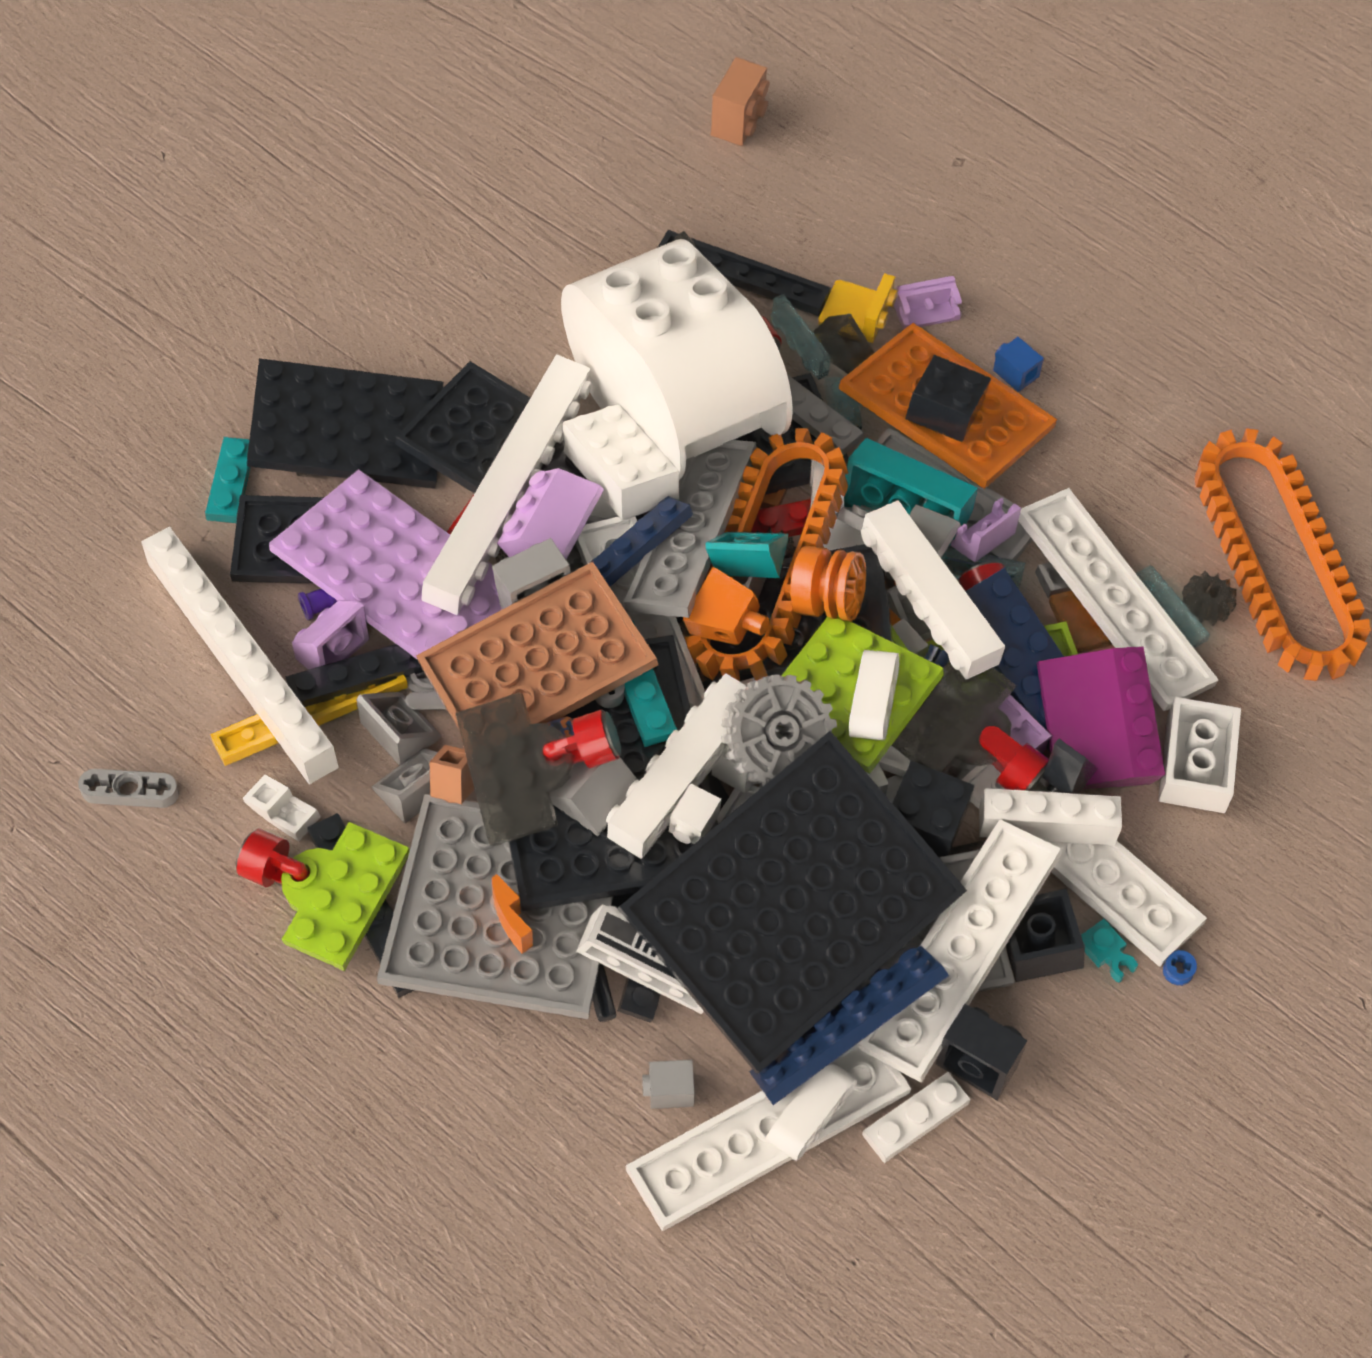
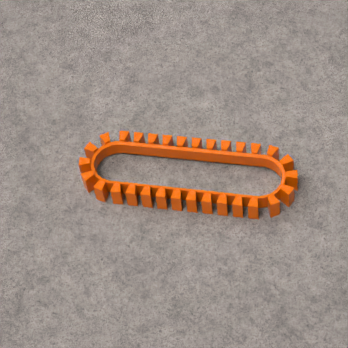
(815, 533)
(1315, 543)

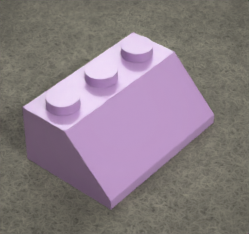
(552, 508)

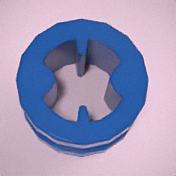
(1189, 965)

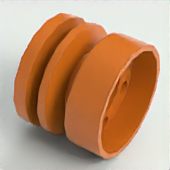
(828, 583)

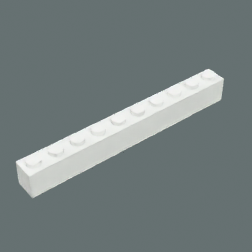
(522, 455)
(240, 656)

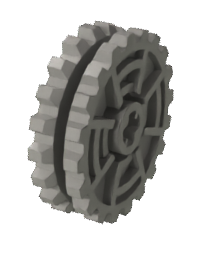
(757, 713)

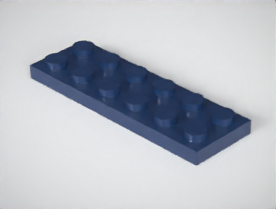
(1023, 637)
(851, 1022)

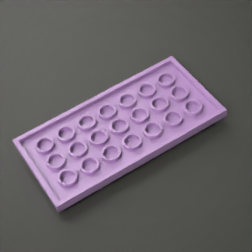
(378, 552)

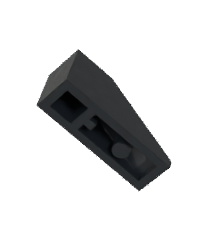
(1067, 769)

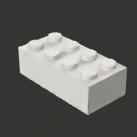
(621, 459)

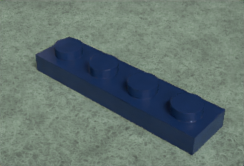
(641, 538)

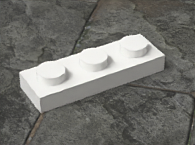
(916, 1117)

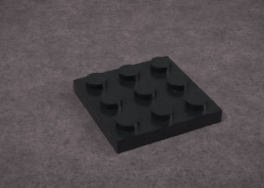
(257, 524)

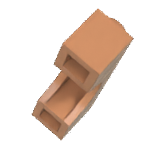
(450, 775)

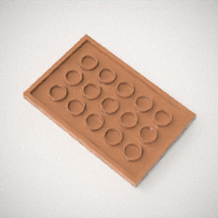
(550, 646)

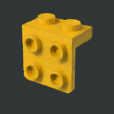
(864, 304)

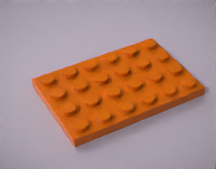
(999, 434)

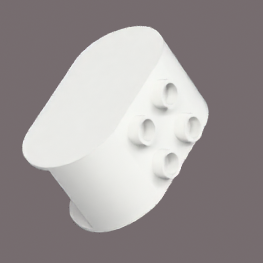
(677, 351)

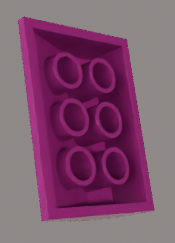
(1105, 713)

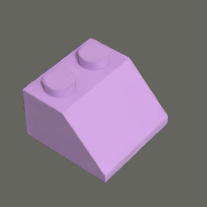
(332, 636)

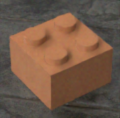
(739, 101)

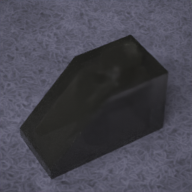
(843, 341)

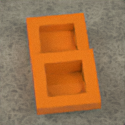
(508, 908)

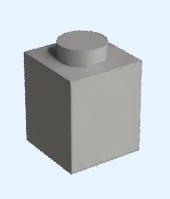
(669, 1084)

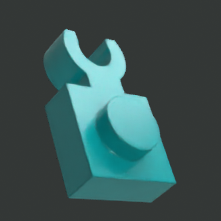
(1106, 946)

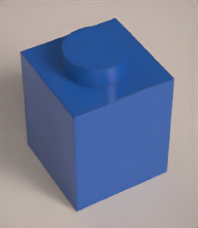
(1017, 363)

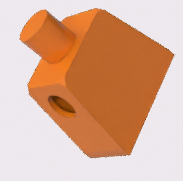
(725, 610)

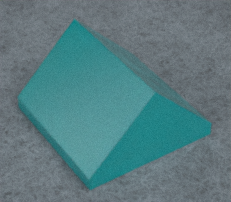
(748, 553)

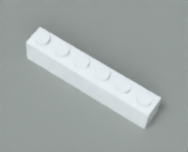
(932, 590)
(686, 760)

